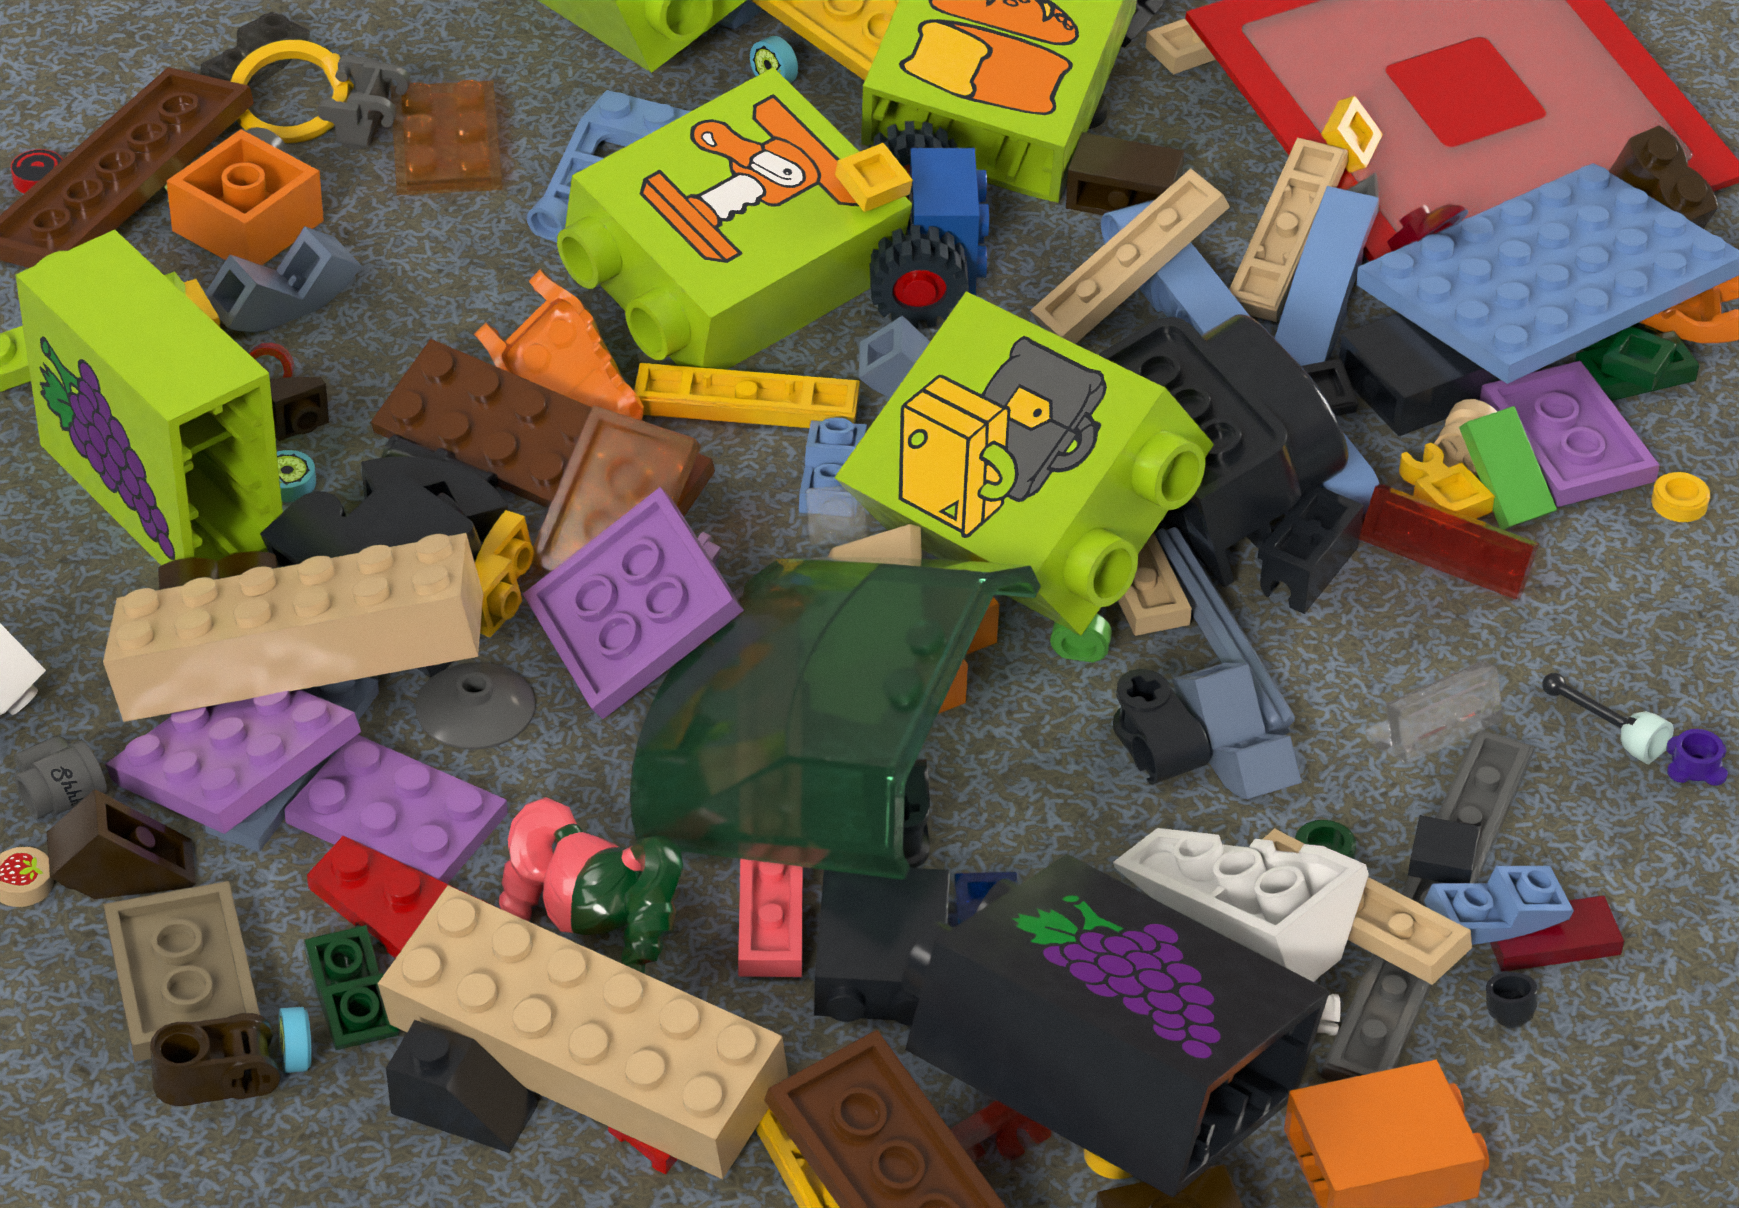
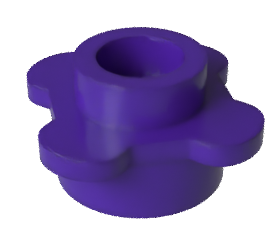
(1697, 757)

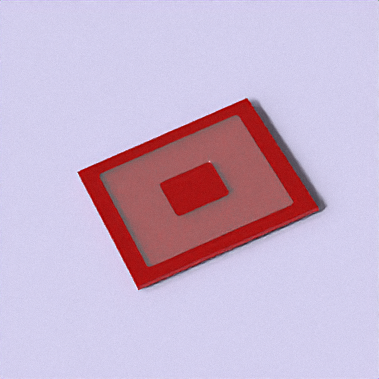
(1465, 92)

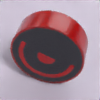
(32, 167)

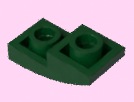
(348, 987)

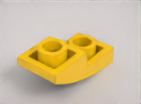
(499, 563)

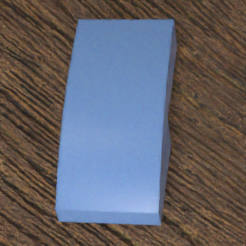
(826, 451)
(1507, 906)

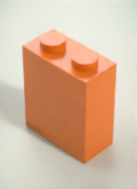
(1386, 1140)

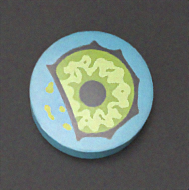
(774, 53)
(295, 474)
(294, 1039)

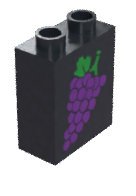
(1112, 1020)

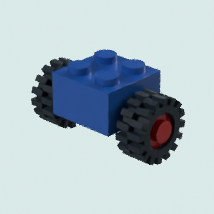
(940, 256)

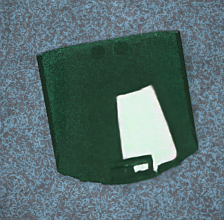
(810, 710)

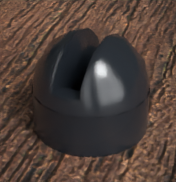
(1511, 998)

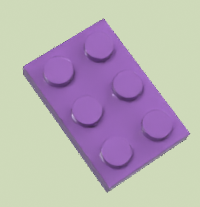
(1575, 433)
(397, 808)

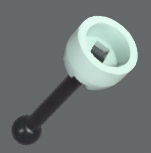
(1641, 734)

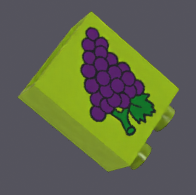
(149, 402)

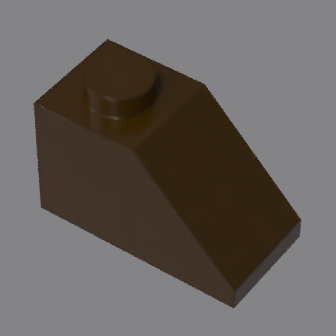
(117, 851)

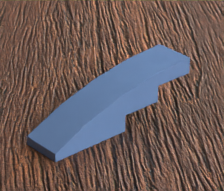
(1326, 275)

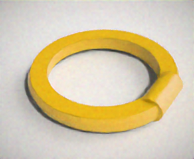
(293, 50)

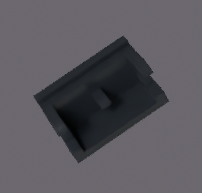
(1310, 546)

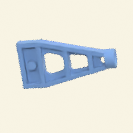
(611, 119)

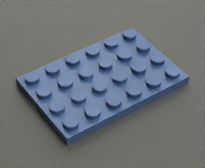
(1550, 272)

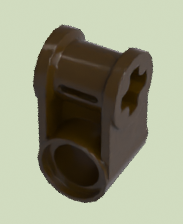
(208, 1060)

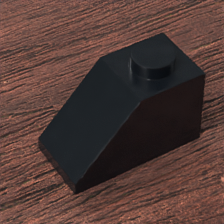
(457, 1088)

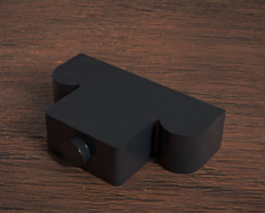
(390, 516)

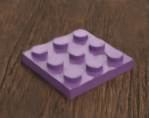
(632, 603)
(232, 756)

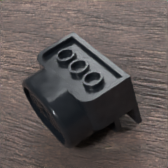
(1261, 413)

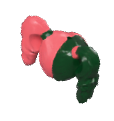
(591, 881)

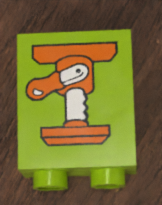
(725, 226)

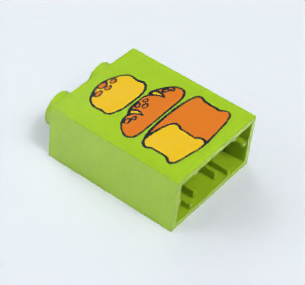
(999, 80)

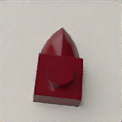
(1426, 222)

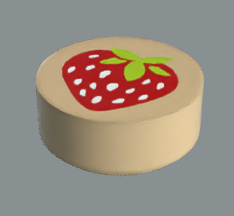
(24, 876)

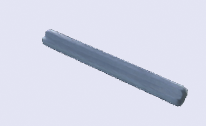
(1222, 628)

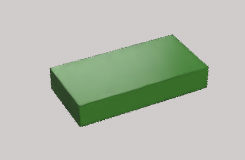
(1508, 467)

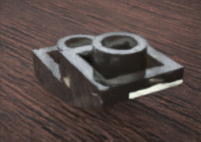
(250, 37)

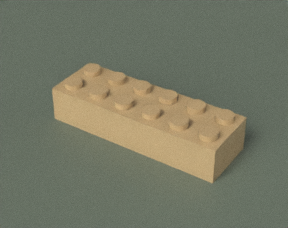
(294, 626)
(588, 1030)

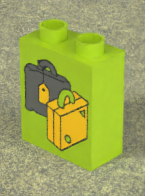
(1028, 458)

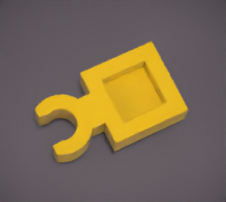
(1446, 486)

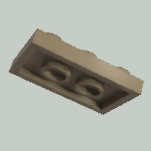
(179, 960)

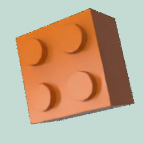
(245, 199)

